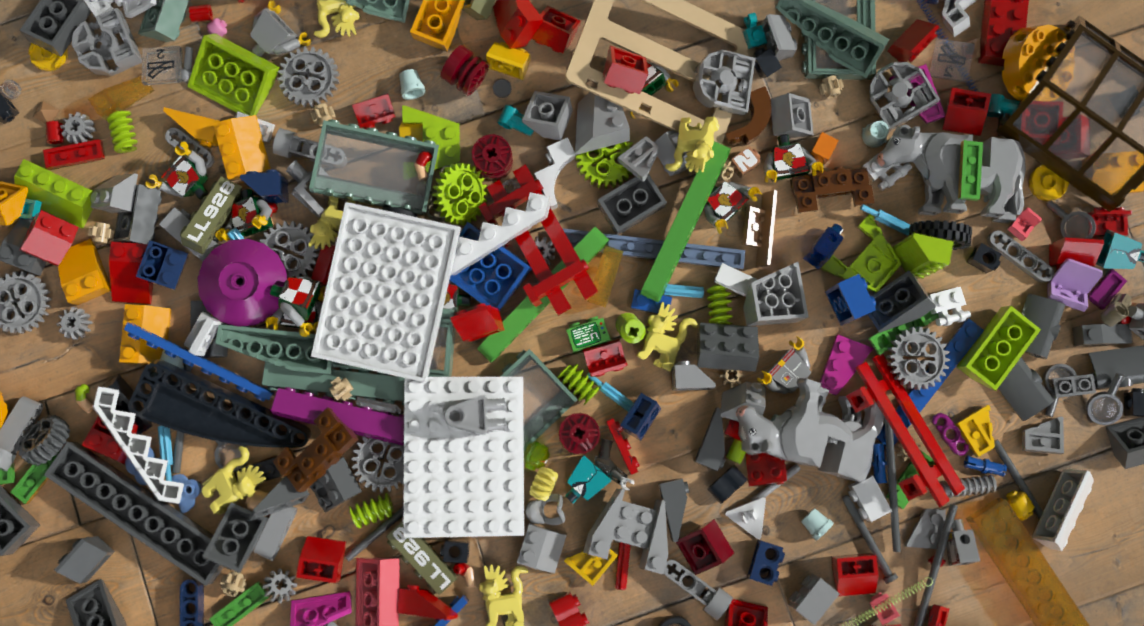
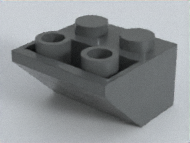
(335, 486)
(84, 559)

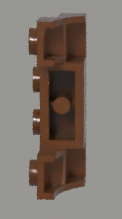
(830, 184)
(319, 455)

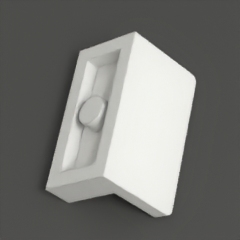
(733, 279)
(202, 334)

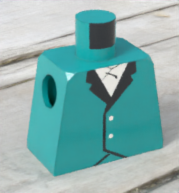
(1119, 252)
(586, 480)

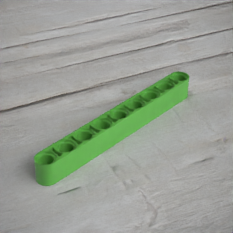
(684, 224)
(526, 311)

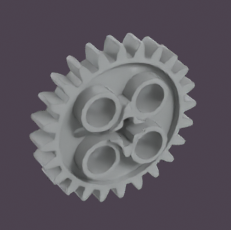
(312, 61)
(296, 236)
(34, 295)
(918, 339)
(366, 456)

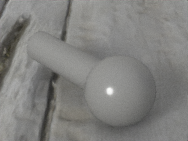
(186, 72)

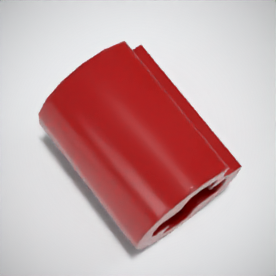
(200, 13)
(53, 132)

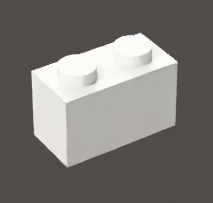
(869, 499)

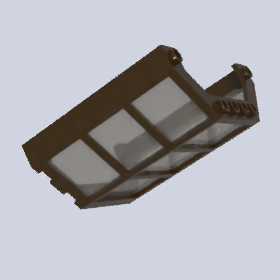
(1086, 115)

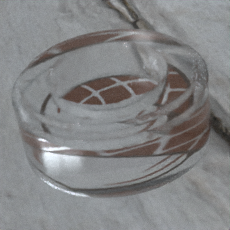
(10, 89)

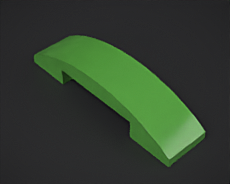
(882, 340)

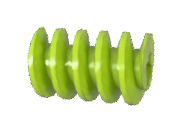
(121, 132)
(718, 305)
(635, 333)
(578, 383)
(372, 511)

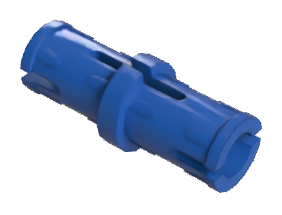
(879, 463)
(985, 466)

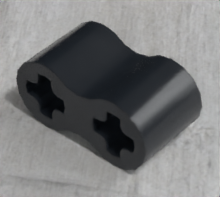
(727, 484)

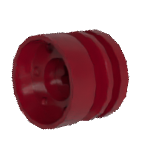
(464, 70)
(494, 167)
(589, 439)

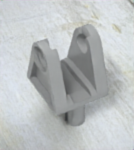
(300, 192)
(474, 417)

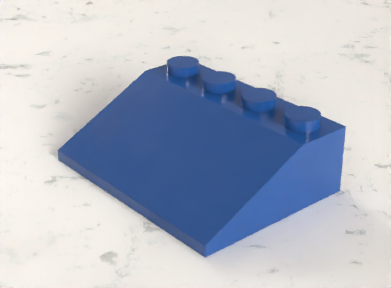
(492, 277)

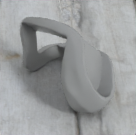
(535, 511)

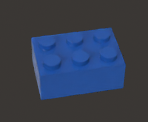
(850, 299)

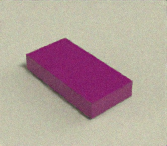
(1106, 289)

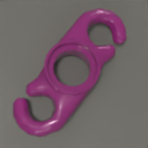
(948, 424)

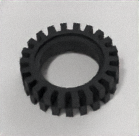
(950, 231)

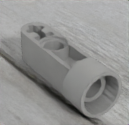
(289, 144)
(15, 427)
(714, 600)

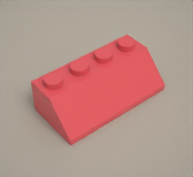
(377, 591)

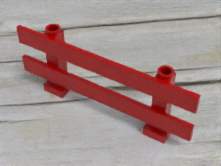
(548, 283)
(914, 485)

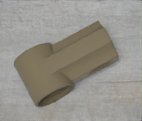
(1117, 309)

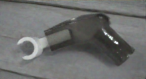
(608, 467)

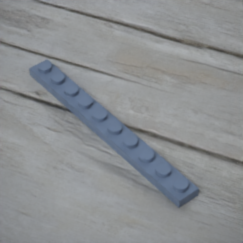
(650, 249)

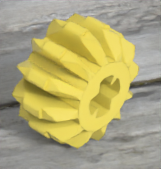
(543, 483)

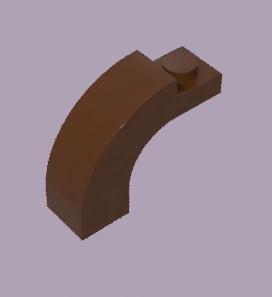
(760, 110)

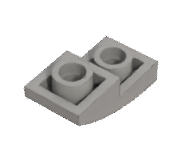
(1074, 385)

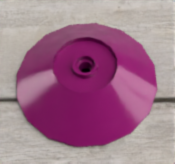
(243, 303)

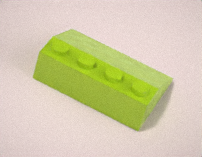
(232, 75)

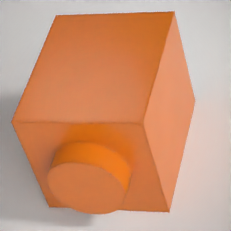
(823, 148)

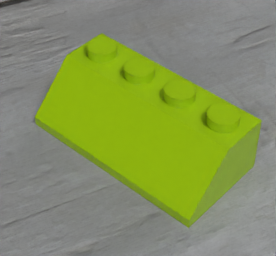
(58, 195)
(923, 254)
(998, 347)

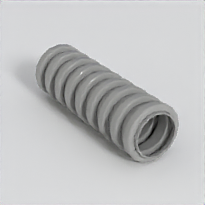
(973, 486)

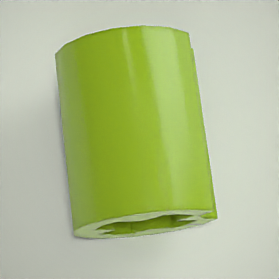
(735, 452)

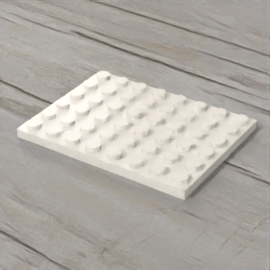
(386, 292)
(458, 478)

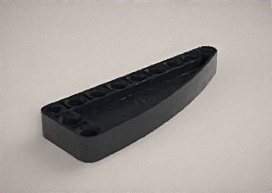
(198, 415)

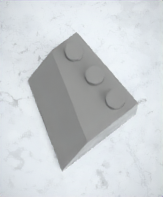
(599, 124)
(776, 298)

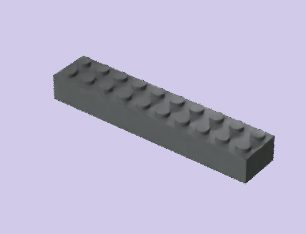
(134, 510)

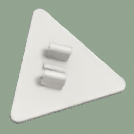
(749, 516)

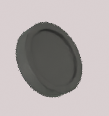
(502, 88)

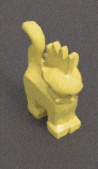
(343, 20)
(696, 142)
(329, 220)
(665, 345)
(227, 485)
(506, 603)

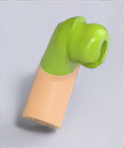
(81, 400)

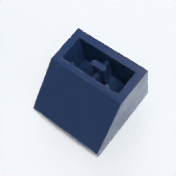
(269, 185)
(162, 265)

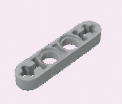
(1018, 259)

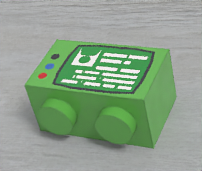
(587, 334)

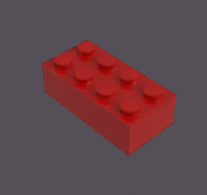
(999, 23)

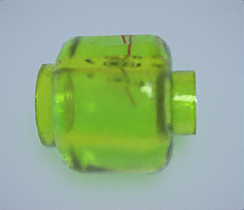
(536, 456)

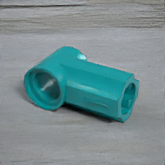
(999, 105)
(512, 119)

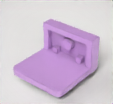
(1073, 283)

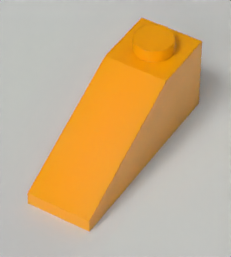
(198, 126)

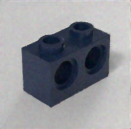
(640, 416)
(760, 561)

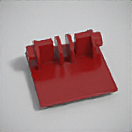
(765, 469)

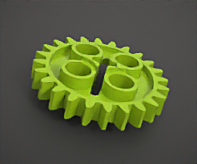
(615, 171)
(459, 193)

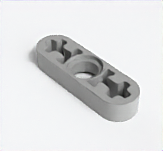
(184, 137)

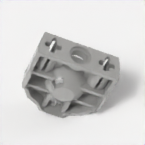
(124, 55)
(738, 67)
(922, 96)

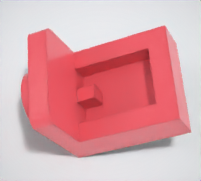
(1024, 224)
(887, 615)

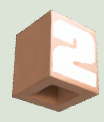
(745, 161)

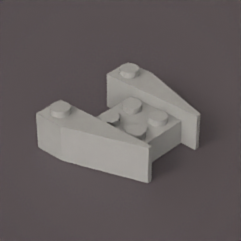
(632, 526)

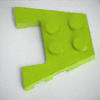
(439, 130)
(874, 263)

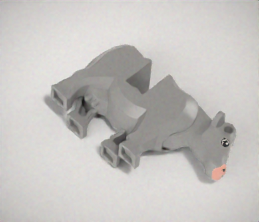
(939, 164)
(815, 437)

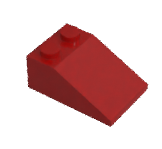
(516, 21)
(123, 266)

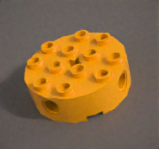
(1027, 55)

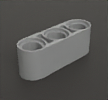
(275, 533)

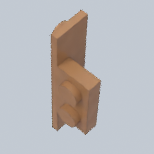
(760, 227)

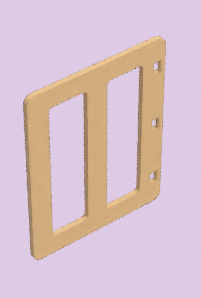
(600, 27)

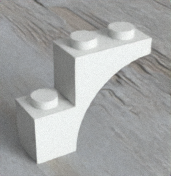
(560, 155)

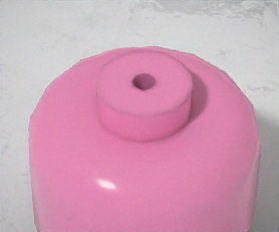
(217, 26)

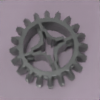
(44, 440)

